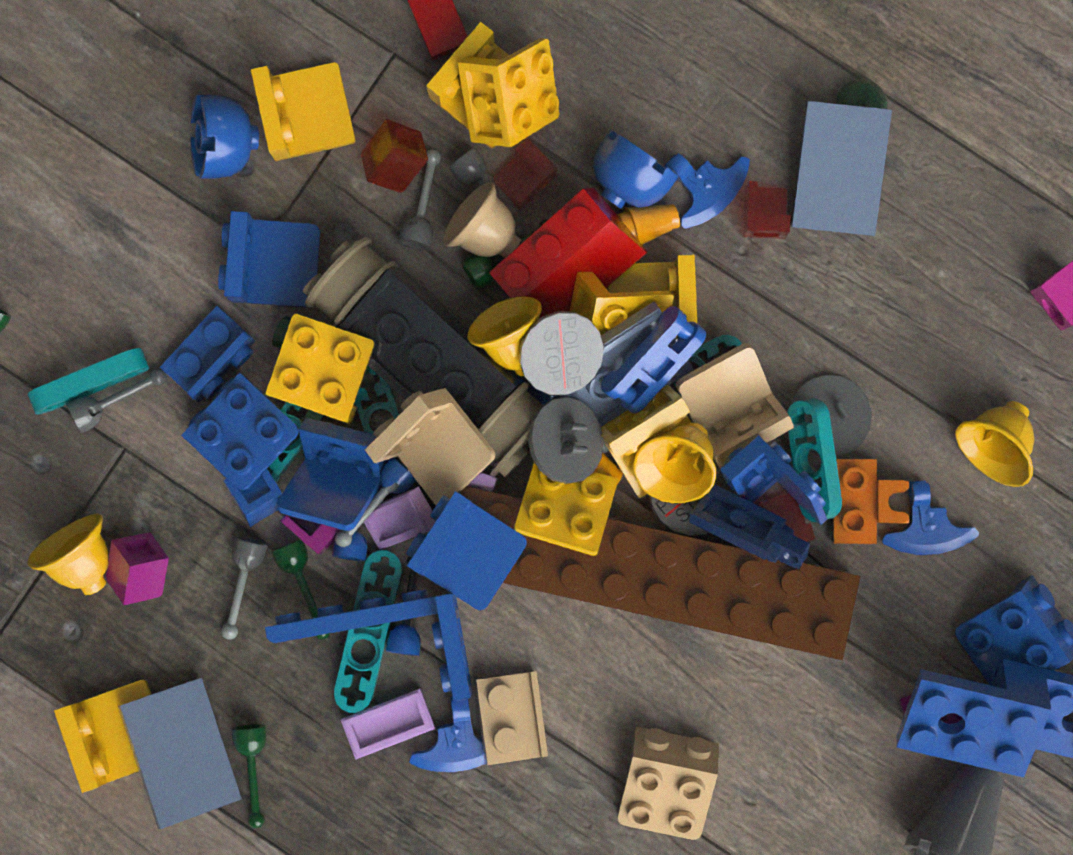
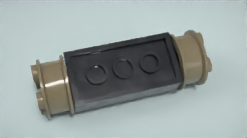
(423, 346)

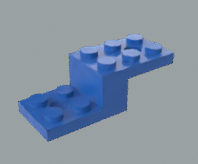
(999, 721)

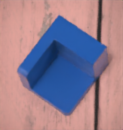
(258, 500)

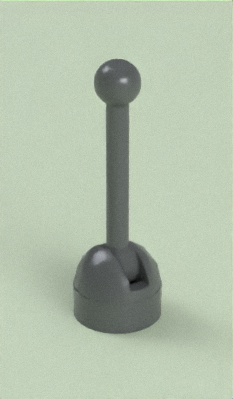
(471, 170)
(88, 411)

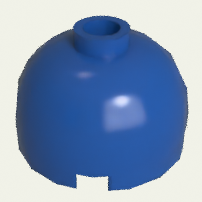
(221, 136)
(630, 173)

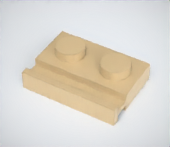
(510, 718)

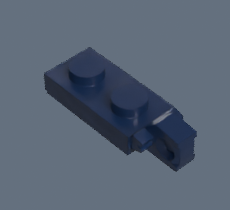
(749, 527)

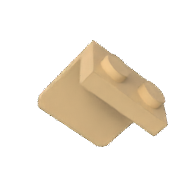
(733, 402)
(434, 443)
(669, 783)

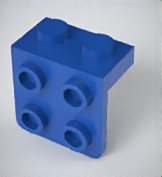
(268, 260)
(240, 432)
(759, 466)
(335, 477)
(466, 551)
(1018, 629)

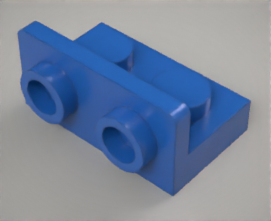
(209, 355)

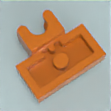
(865, 502)

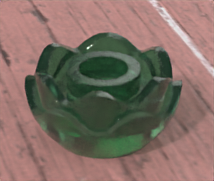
(862, 90)

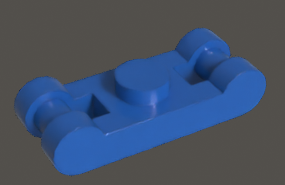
(654, 361)

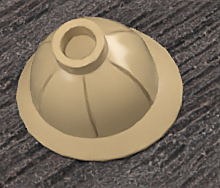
(483, 225)

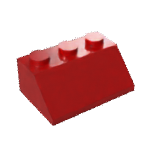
(575, 239)

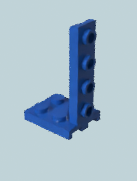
(446, 632)

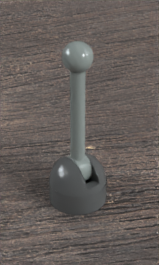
(417, 230)
(247, 556)

